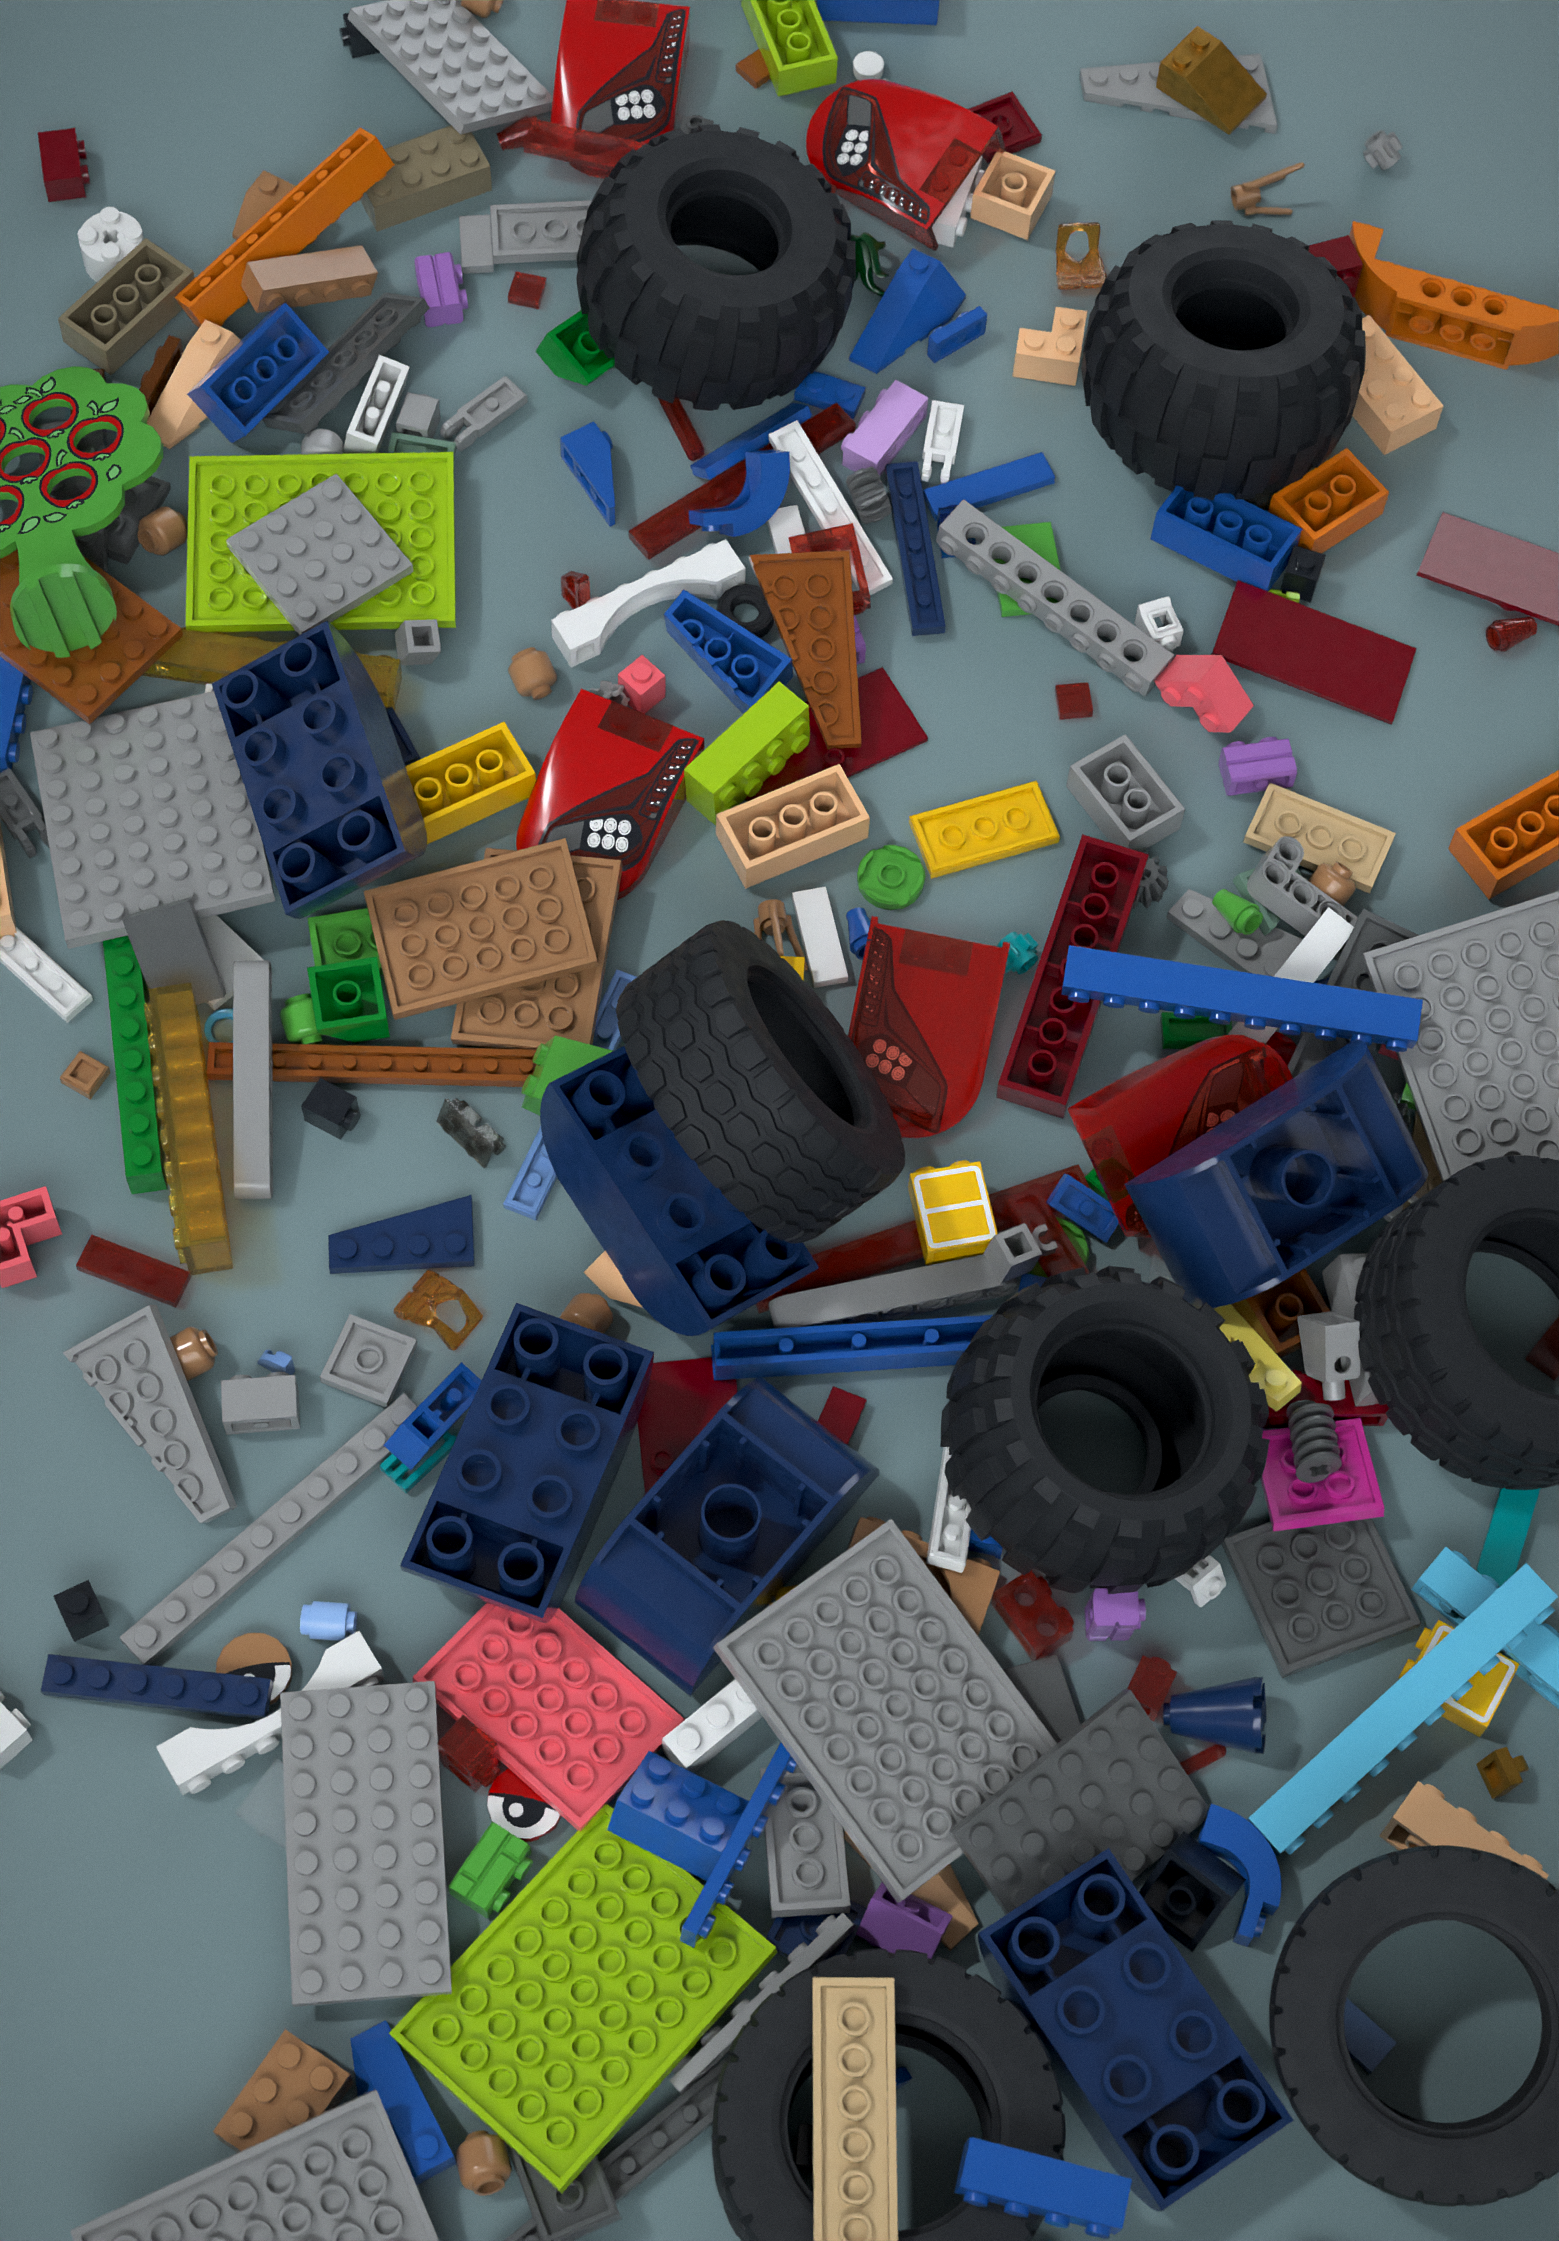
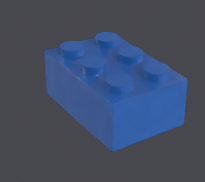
(676, 1815)

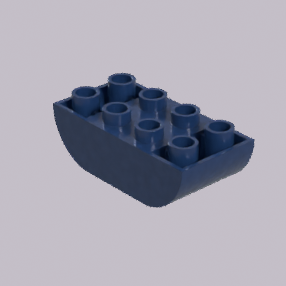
(320, 769)
(1281, 1181)
(652, 1208)
(532, 1464)
(722, 1532)
(1131, 2032)

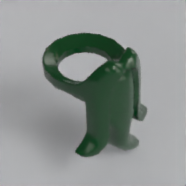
(868, 261)

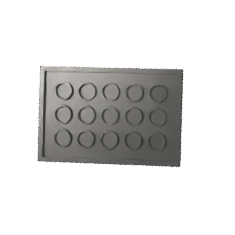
(1091, 1792)

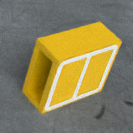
(951, 1211)
(1479, 1703)

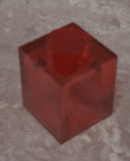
(1152, 1684)

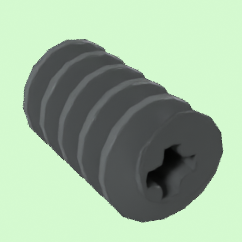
(1313, 1440)

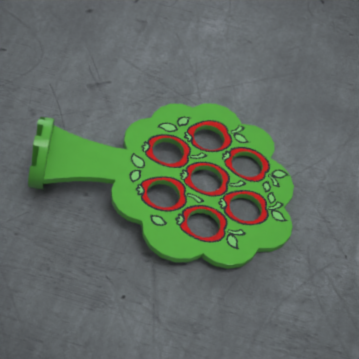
(59, 595)

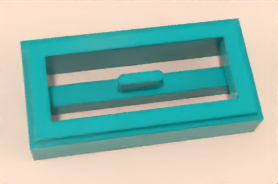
(387, 1466)

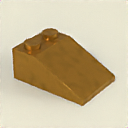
(1209, 81)

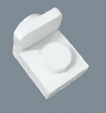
(1204, 1580)

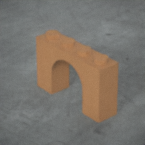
(968, 1590)

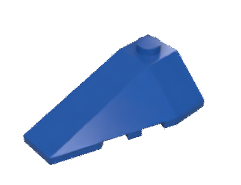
(911, 307)
(383, 2067)

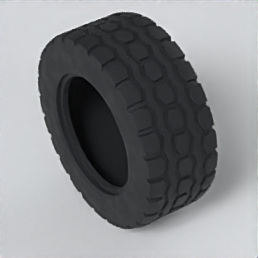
(759, 1083)
(1421, 1334)
(936, 2012)
(1399, 2154)

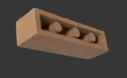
(309, 278)

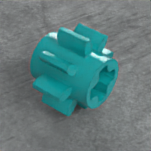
(1021, 952)

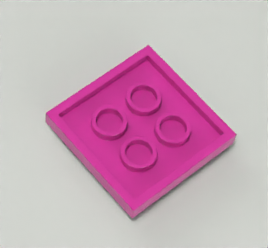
(1341, 1497)

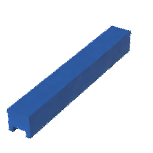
(842, 1347)

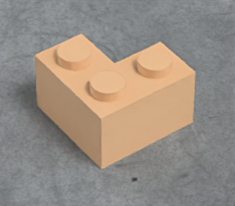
(1053, 354)

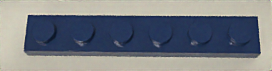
(915, 549)
(157, 1686)

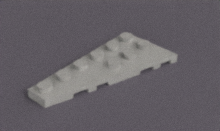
(1137, 86)
(151, 1399)

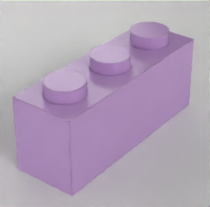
(884, 428)

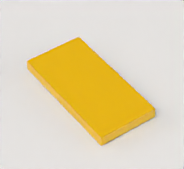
(984, 829)

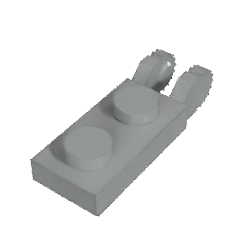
(484, 412)

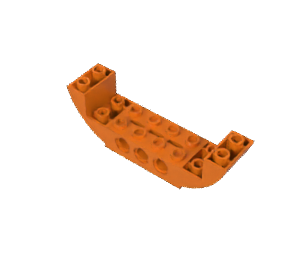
(1450, 313)

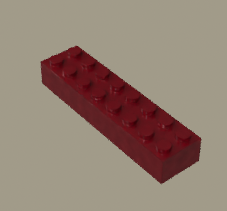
(1052, 1027)

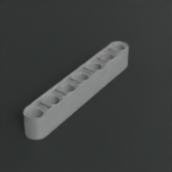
(252, 1080)
(892, 1295)

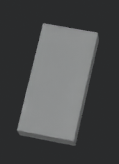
(476, 244)

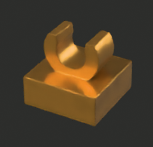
(1501, 1771)

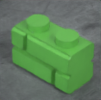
(491, 1870)

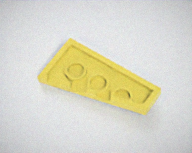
(1269, 1370)

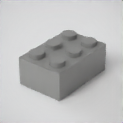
(1125, 796)

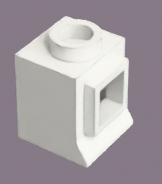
(1168, 635)

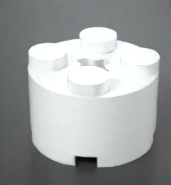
(107, 240)

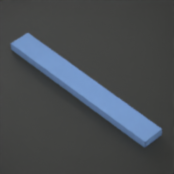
(536, 1173)

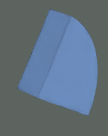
(277, 1363)

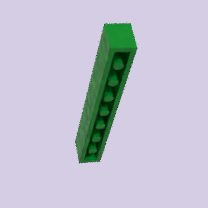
(133, 1069)

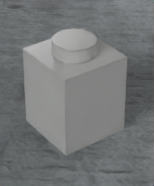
(419, 416)
(417, 642)

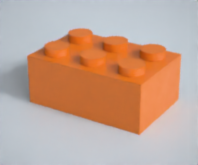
(1331, 501)

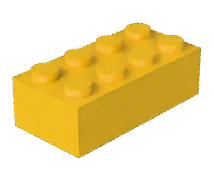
(470, 781)

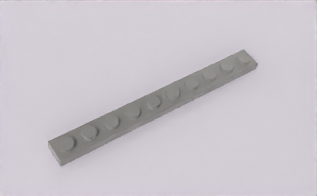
(265, 1537)

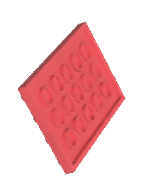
(554, 1705)

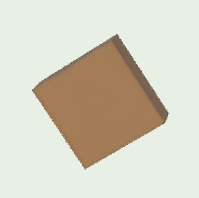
(85, 1075)

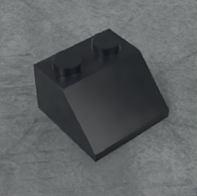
(1190, 1890)

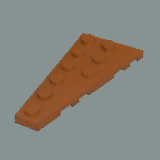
(815, 619)

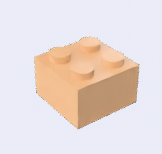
(1012, 194)

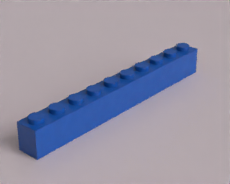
(1242, 998)

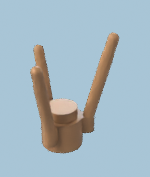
(1248, 194)
(773, 922)

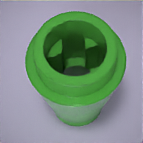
(1238, 912)

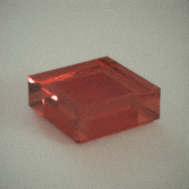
(527, 290)
(1073, 700)

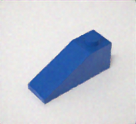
(589, 459)
(434, 1416)

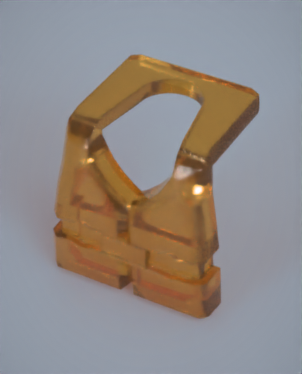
(1086, 272)
(422, 1304)

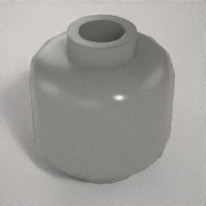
(322, 442)

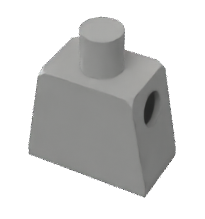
(1330, 1350)

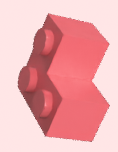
(1206, 686)
(23, 1222)

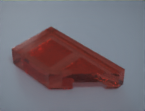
(575, 588)

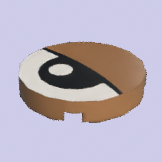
(257, 1657)

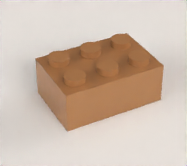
(283, 2092)

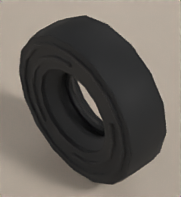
(750, 595)

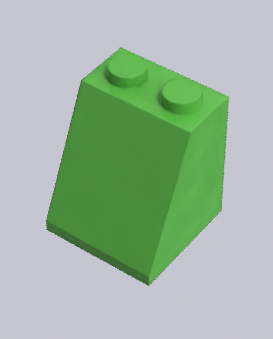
(553, 1061)

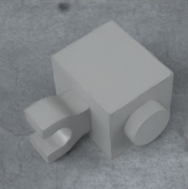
(1017, 1251)

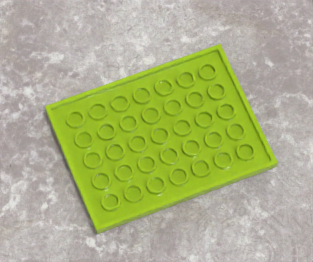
(402, 491)
(581, 1999)

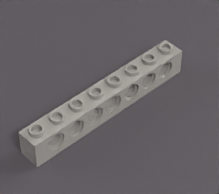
(1050, 582)

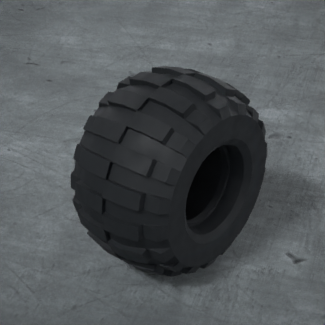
(705, 330)
(1223, 359)
(1163, 1369)

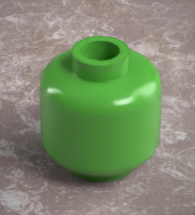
(299, 1020)

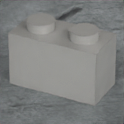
(260, 1403)

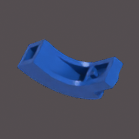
(761, 496)
(1251, 1855)

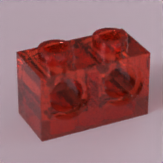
(1024, 1619)
(470, 1754)

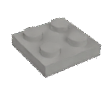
(368, 1361)

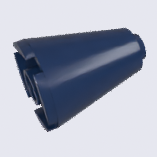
(1221, 1714)

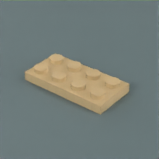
(1323, 833)

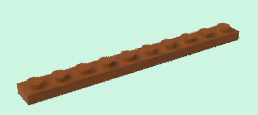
(385, 1064)

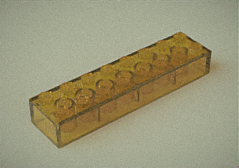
(187, 1130)

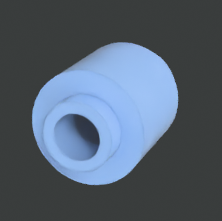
(328, 1620)

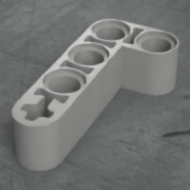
(1287, 892)

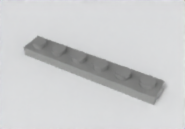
(718, 2042)

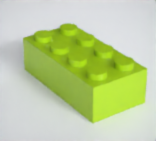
(792, 43)
(748, 752)

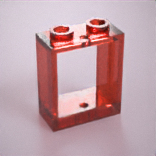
(837, 539)

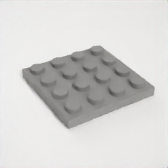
(319, 555)

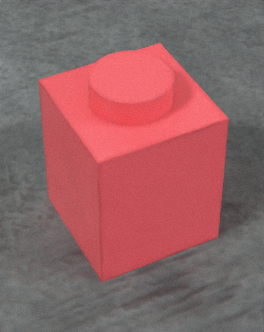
(642, 684)

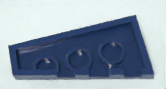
(414, 1240)

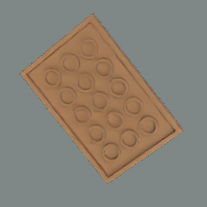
(480, 929)
(556, 1006)

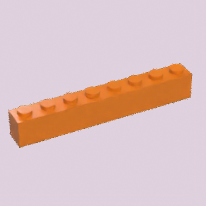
(288, 226)

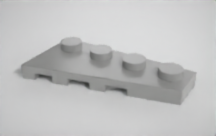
(1245, 953)

